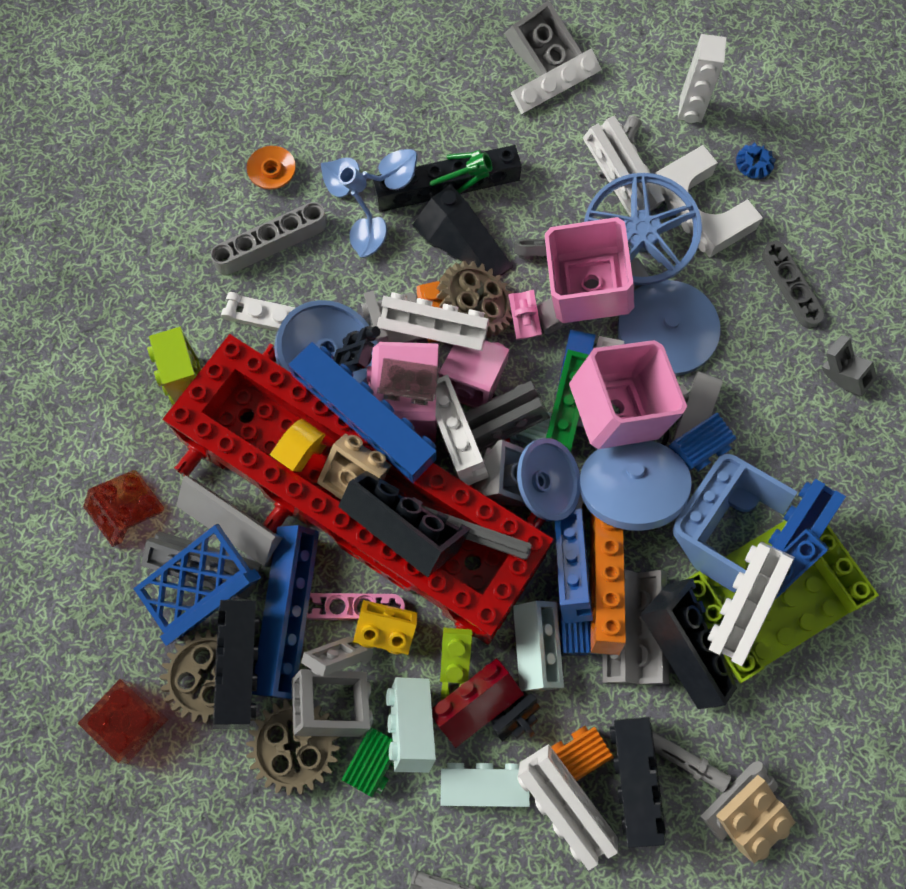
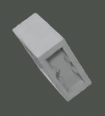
(304, 707)

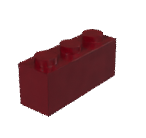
(476, 702)

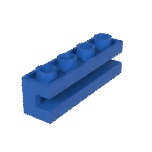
(814, 511)
(807, 550)
(573, 568)

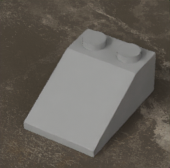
(542, 39)

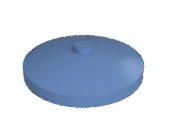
(677, 319)
(321, 323)
(635, 485)

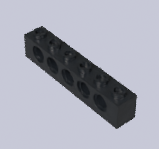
(505, 169)

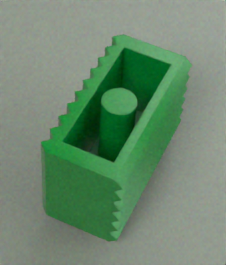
(370, 764)

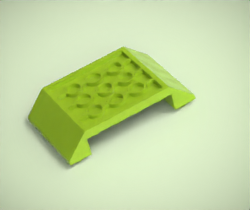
(809, 605)

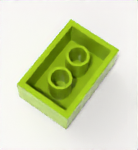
(174, 360)

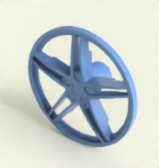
(645, 230)

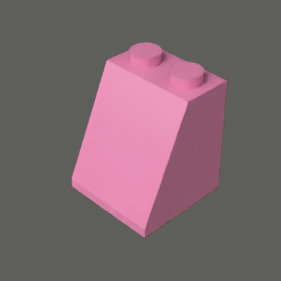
(475, 372)

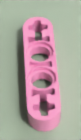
(351, 602)

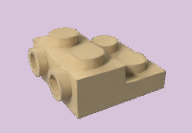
(348, 460)
(756, 820)

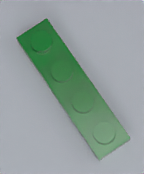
(565, 411)

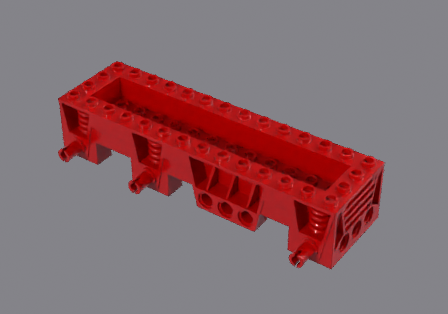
(246, 381)

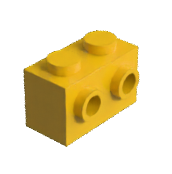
(385, 627)

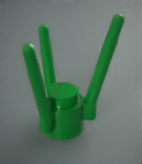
(478, 165)

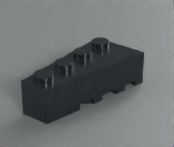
(402, 523)

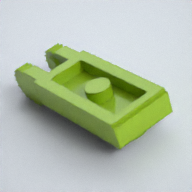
(455, 658)

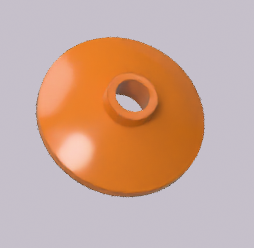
(269, 159)

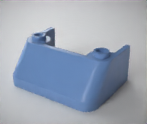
(726, 485)

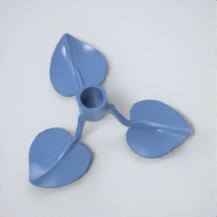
(345, 177)

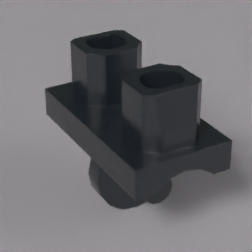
(517, 720)

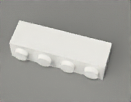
(702, 78)

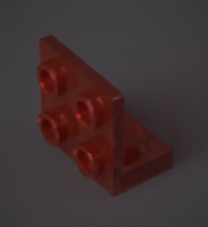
(121, 505)

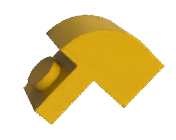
(298, 445)

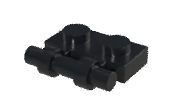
(357, 348)

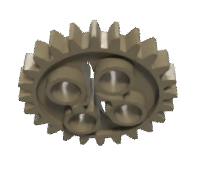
(478, 291)
(185, 664)
(267, 752)

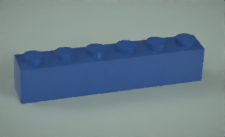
(363, 411)
(285, 611)

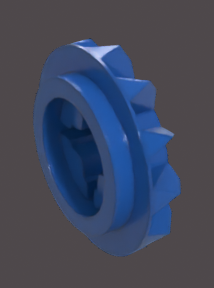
(762, 168)

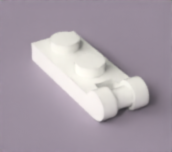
(255, 312)

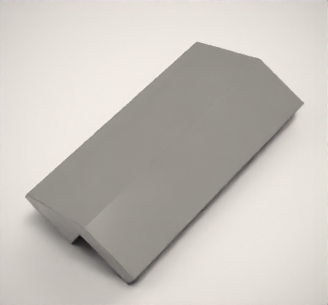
(239, 527)
(641, 657)

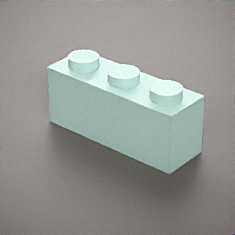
(538, 646)
(411, 725)
(482, 786)

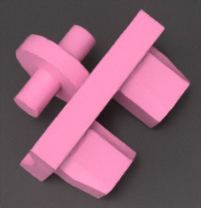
(525, 315)

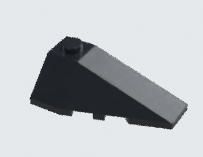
(456, 229)

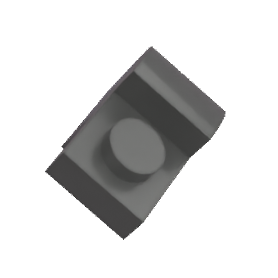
(848, 370)

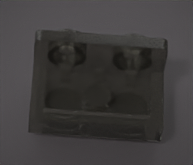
(408, 380)

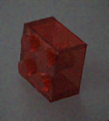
(123, 721)

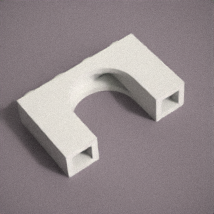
(717, 229)

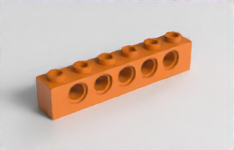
(607, 588)

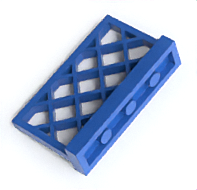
(203, 607)

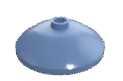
(548, 479)

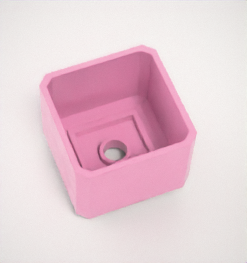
(584, 253)
(638, 383)
(420, 416)

